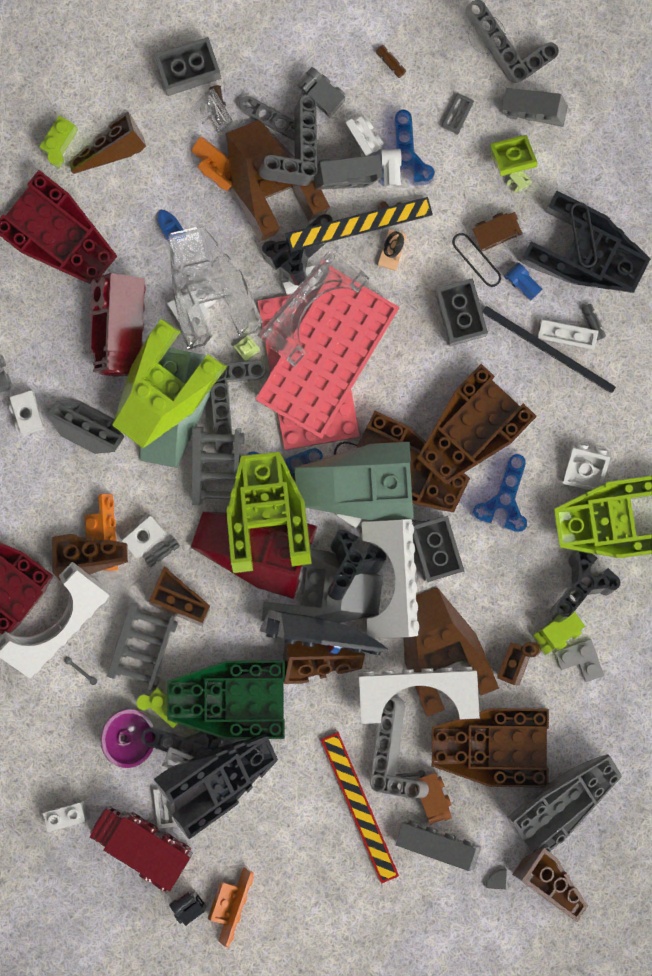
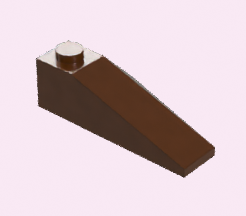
(119, 143)
(311, 661)

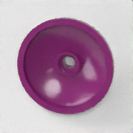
(131, 750)

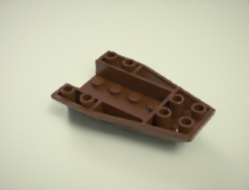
(473, 427)
(426, 487)

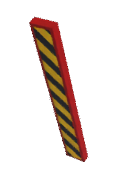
(360, 807)

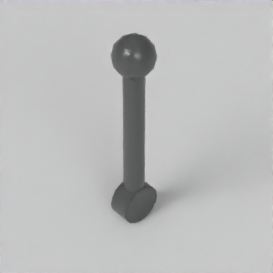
(93, 681)
(421, 773)

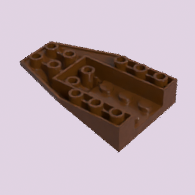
(496, 749)

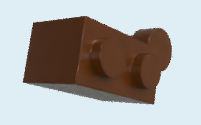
(497, 230)
(517, 661)

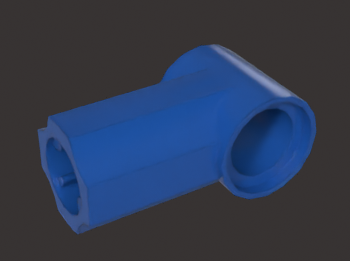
(520, 278)

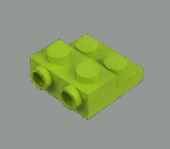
(513, 155)

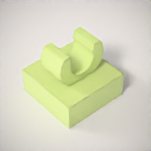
(520, 179)
(247, 348)

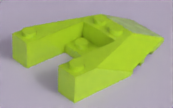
(157, 398)
(262, 498)
(604, 520)

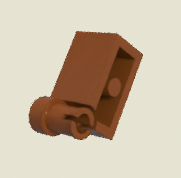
(435, 802)

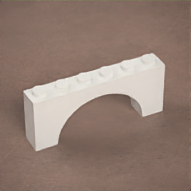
(397, 541)
(31, 652)
(379, 688)

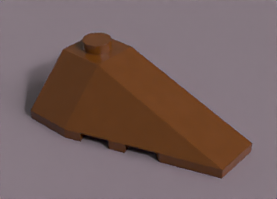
(87, 553)
(547, 877)

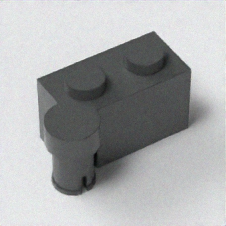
(326, 96)

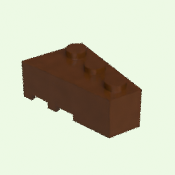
(178, 599)

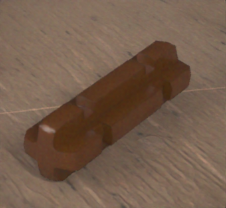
(391, 61)

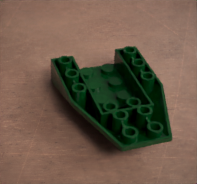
(231, 699)

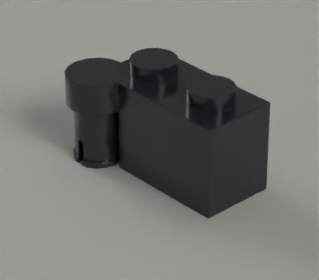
(188, 907)

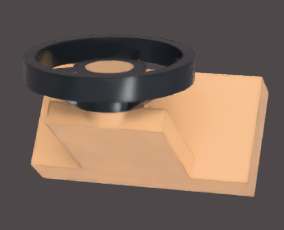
(392, 250)

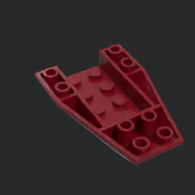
(56, 231)
(269, 553)
(20, 586)

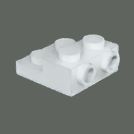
(365, 137)
(586, 466)

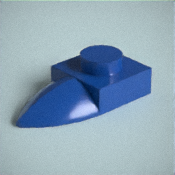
(168, 223)

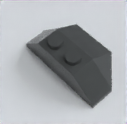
(85, 426)

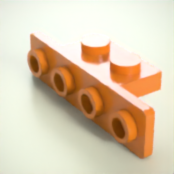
(213, 163)
(102, 525)
(229, 904)

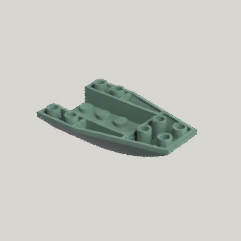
(171, 446)
(360, 483)

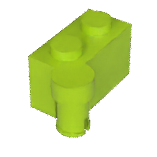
(58, 140)
(556, 634)
(157, 702)

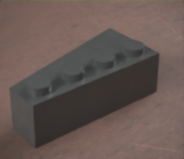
(438, 846)

